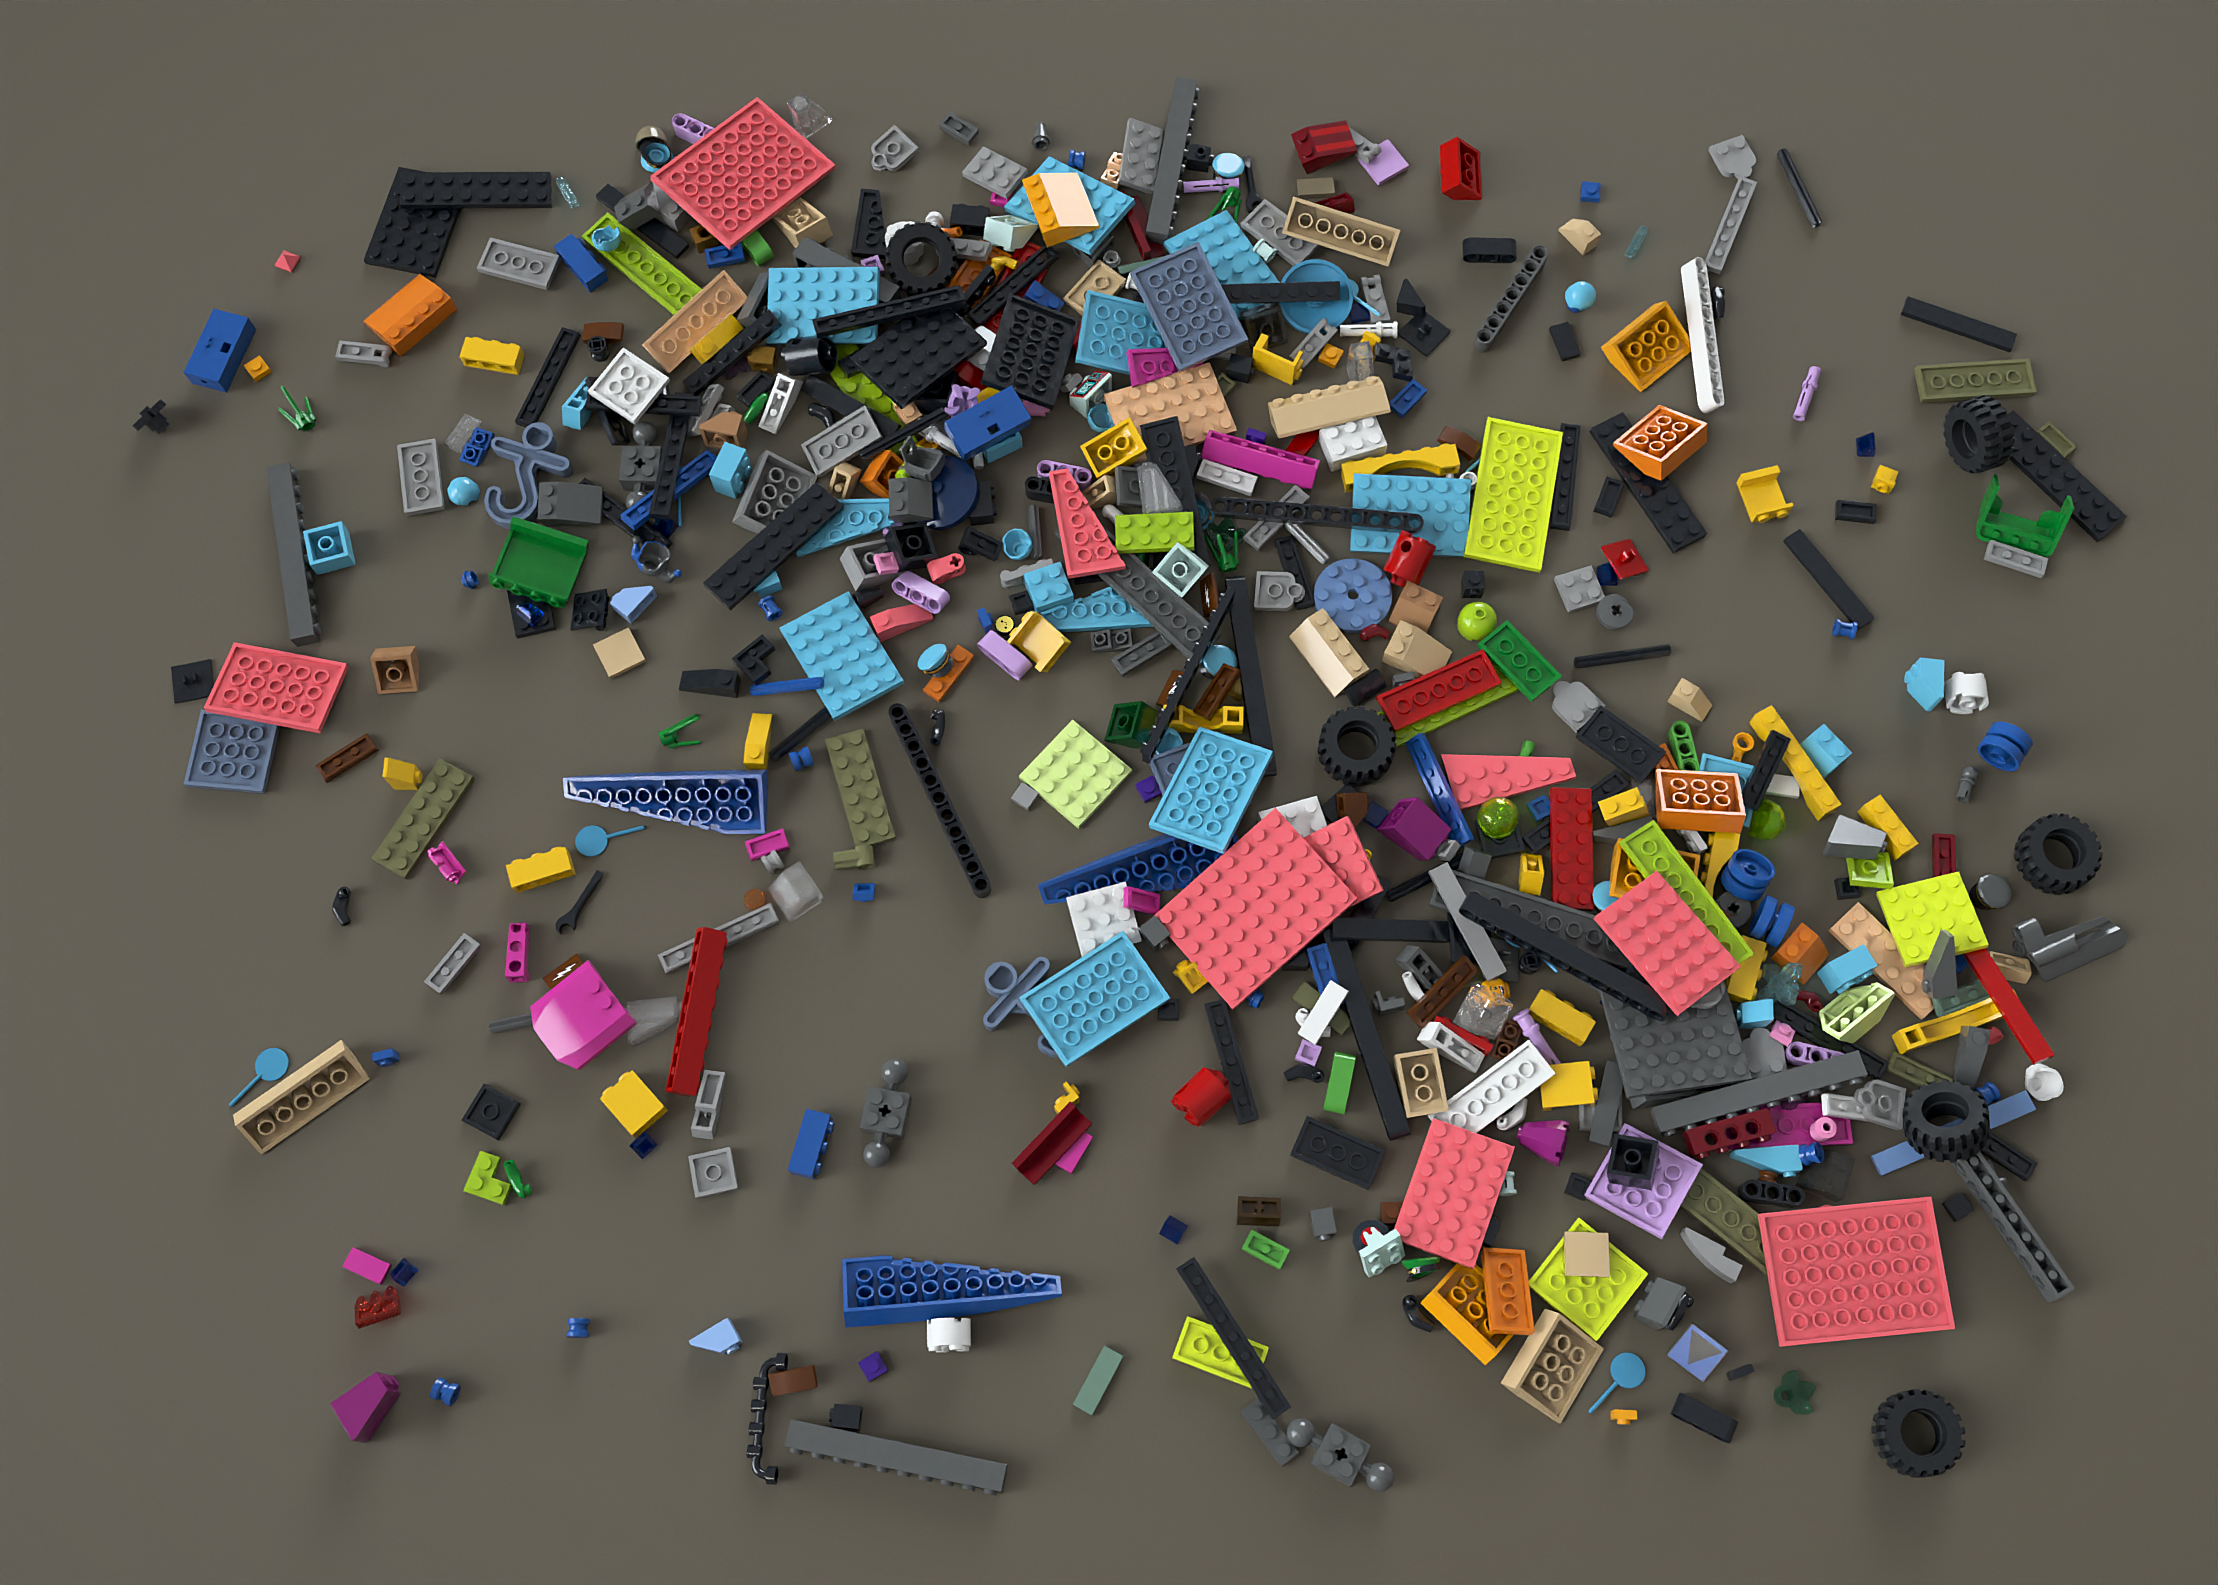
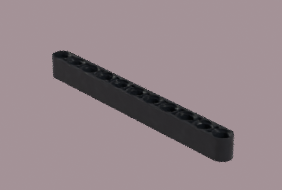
(1324, 521)
(1250, 670)
(942, 808)
(1564, 955)
(1367, 1039)

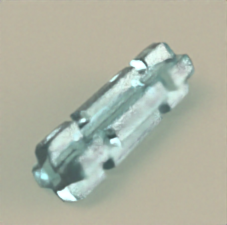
(567, 192)
(1636, 242)

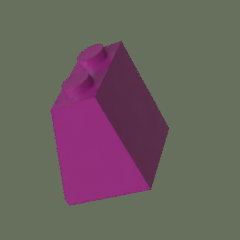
(1414, 828)
(366, 1405)

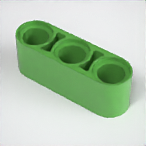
(757, 248)
(1683, 741)
(1339, 1082)

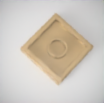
(619, 653)
(1586, 1254)

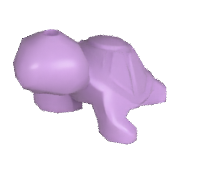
(961, 399)

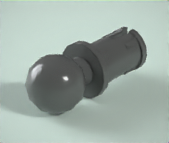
(1966, 783)

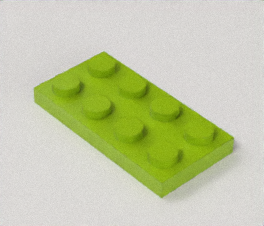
(1153, 532)

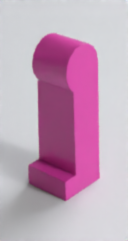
(517, 953)

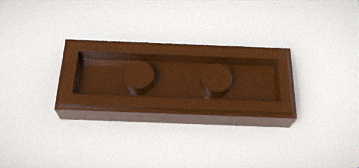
(1217, 692)
(346, 757)

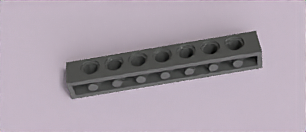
(2014, 1227)

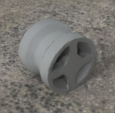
(772, 862)

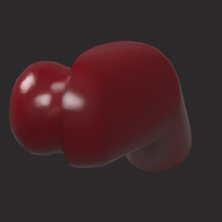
(1372, 631)
(1811, 1000)

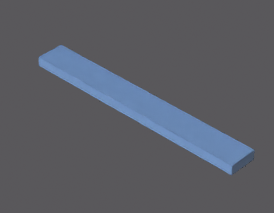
(1998, 1114)

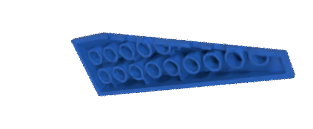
(705, 799)
(1149, 866)
(905, 1291)

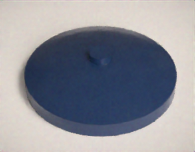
(954, 494)

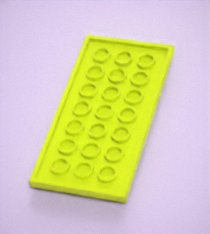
(1513, 494)

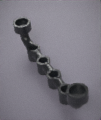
(758, 1427)

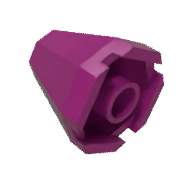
(1545, 1139)

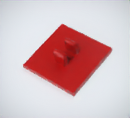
(1624, 559)

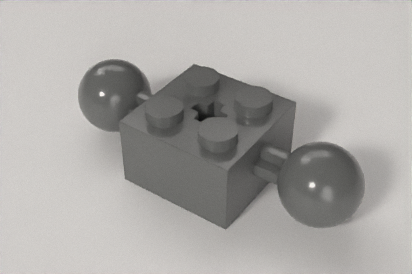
(640, 463)
(894, 1124)
(1378, 1475)

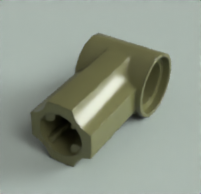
(861, 858)

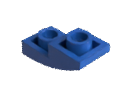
(477, 448)

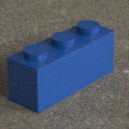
(581, 262)
(811, 1144)

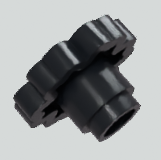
(152, 418)

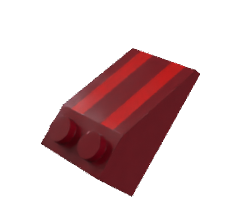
(1323, 144)

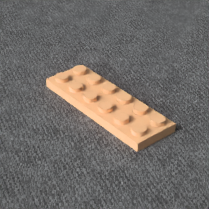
(694, 321)
(1861, 928)

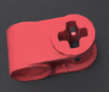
(944, 568)

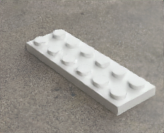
(1497, 1089)

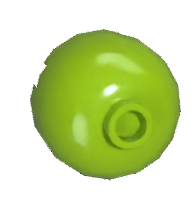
(1476, 621)

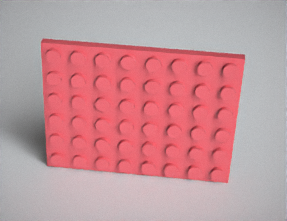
(743, 173)
(1255, 908)
(1855, 1271)

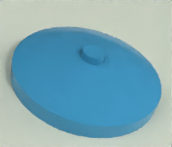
(1306, 315)

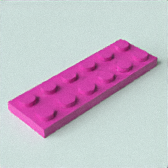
(1794, 1126)

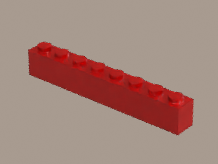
(696, 1012)

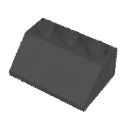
(756, 302)

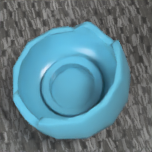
(606, 239)
(1580, 295)
(1100, 418)
(463, 491)
(1017, 544)
(1170, 740)

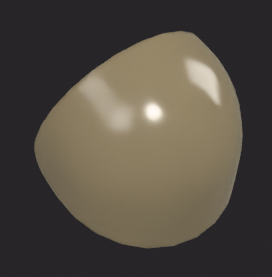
(650, 131)

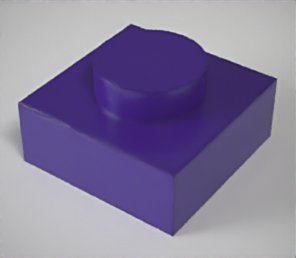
(1256, 436)
(1148, 789)
(873, 1366)

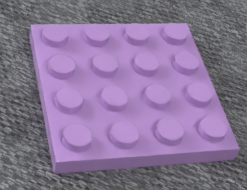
(1645, 1208)

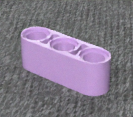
(689, 128)
(1076, 471)
(921, 592)
(1004, 655)
(1805, 1053)

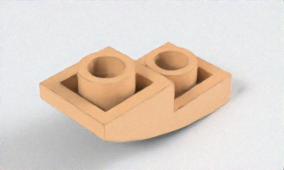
(1111, 174)

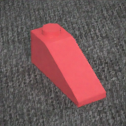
(899, 620)

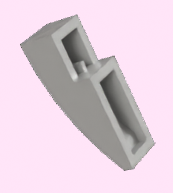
(708, 1104)
(1711, 1255)

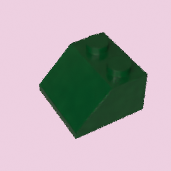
(1130, 724)

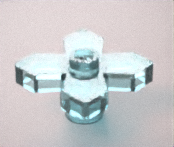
(1781, 983)

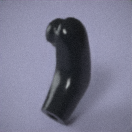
(1718, 301)
(822, 413)
(939, 726)
(339, 905)
(1305, 1071)
(1678, 1314)
(1414, 1315)

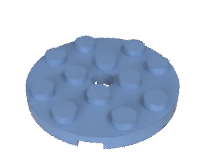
(1359, 577)

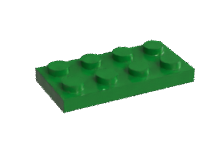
(1519, 661)

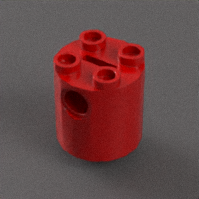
(1409, 559)
(1202, 1096)

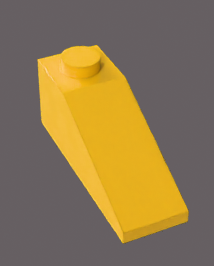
(716, 339)
(758, 742)

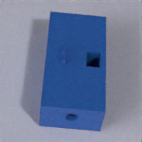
(219, 350)
(987, 423)

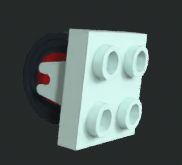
(1377, 1246)

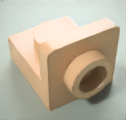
(908, 414)

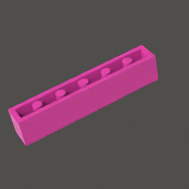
(1260, 459)

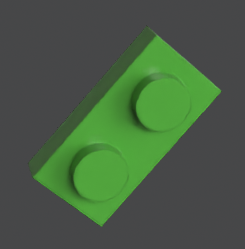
(1265, 1249)

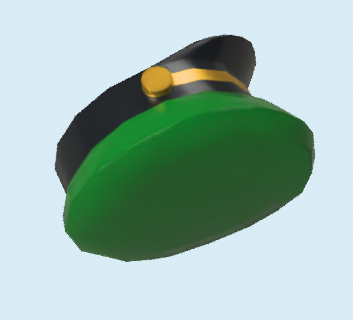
(1420, 1267)

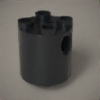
(810, 355)

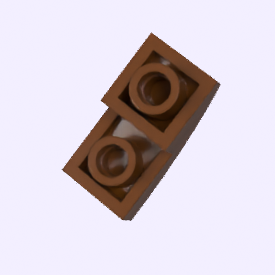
(610, 331)
(1465, 444)
(1506, 1040)
(793, 1380)

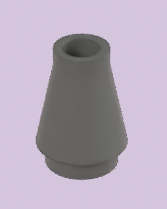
(1040, 138)

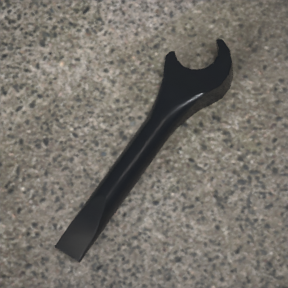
(1253, 198)
(571, 917)

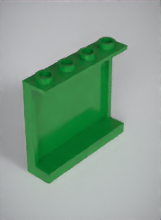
(539, 562)

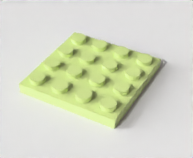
(1075, 774)

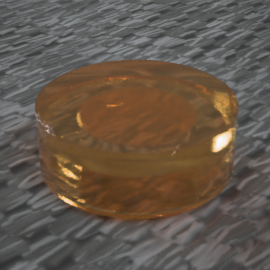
(754, 899)

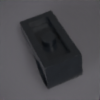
(976, 542)

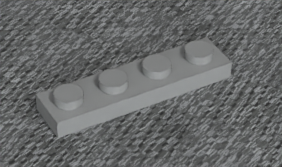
(1264, 531)

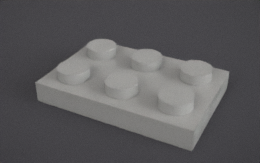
(995, 172)

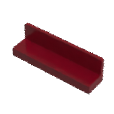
(1137, 223)
(1051, 1143)

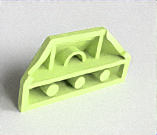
(1855, 1011)

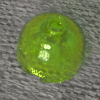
(1498, 817)
(1767, 821)

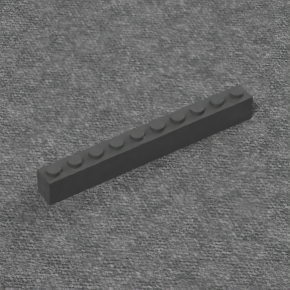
(1171, 160)
(293, 555)
(1758, 1093)
(897, 1456)

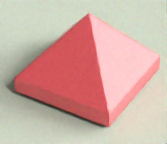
(287, 261)

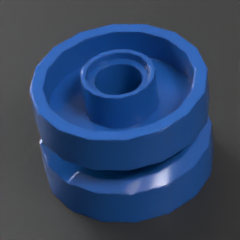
(2005, 746)
(1747, 874)
(1771, 921)

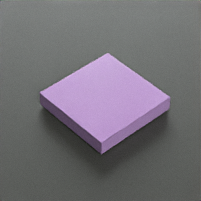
(1386, 164)

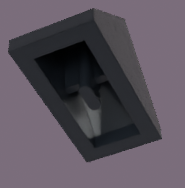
(1409, 301)

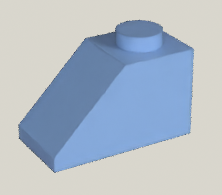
(632, 601)
(719, 1338)

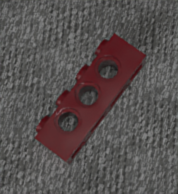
(1759, 1120)

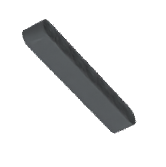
(1507, 305)

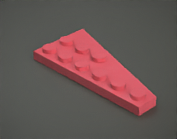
(1082, 536)
(1484, 777)

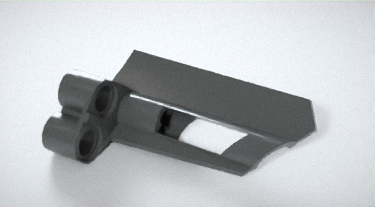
(2061, 951)

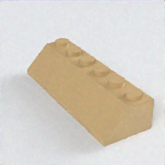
(1341, 231)
(1328, 407)
(300, 1097)

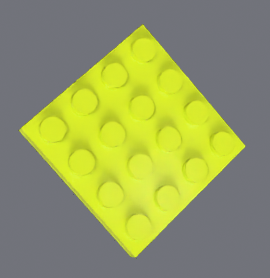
(1926, 907)
(1587, 1301)

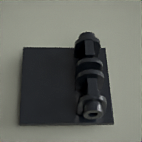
(590, 610)

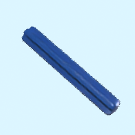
(787, 686)

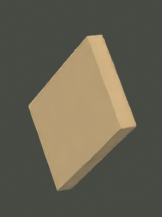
(1098, 279)

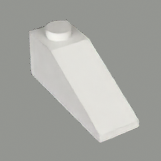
(780, 402)
(1451, 1046)

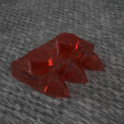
(377, 1308)

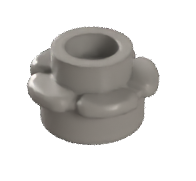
(1111, 255)

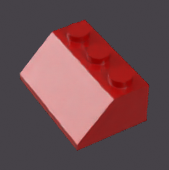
(1460, 170)

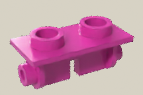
(450, 868)

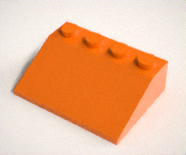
(411, 314)
(1662, 441)
(1699, 801)

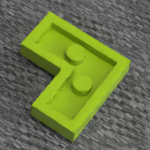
(482, 1181)

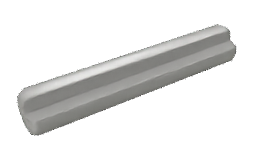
(1308, 542)

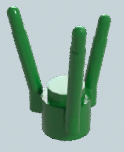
(1230, 199)
(303, 421)
(1227, 562)
(669, 734)

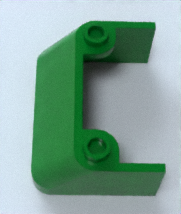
(2022, 533)

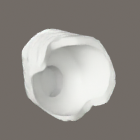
(2043, 1082)

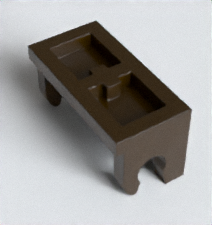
(1258, 1211)

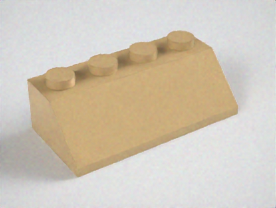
(1329, 652)

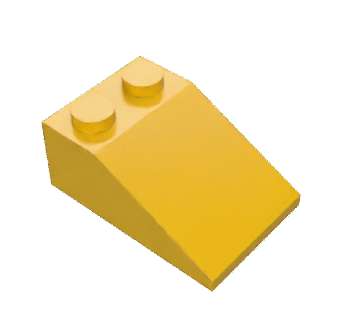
(1114, 448)

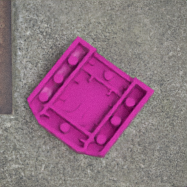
(580, 1017)

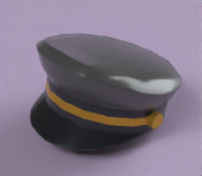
(1990, 892)

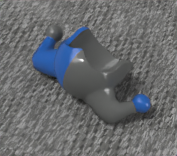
(653, 560)

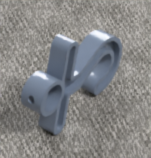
(528, 459)
(1003, 983)

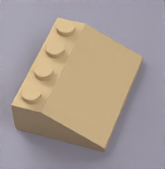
(1552, 1365)

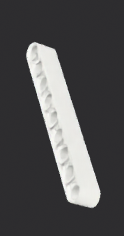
(1702, 335)

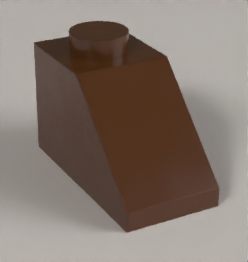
(1352, 805)

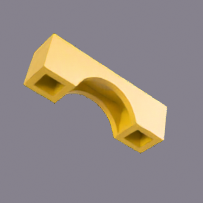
(1227, 719)

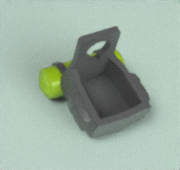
(920, 462)

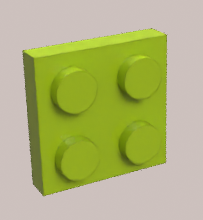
(1871, 872)

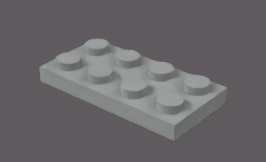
(1140, 156)
(1268, 223)
(518, 263)
(841, 441)
(420, 477)

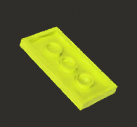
(1203, 1349)

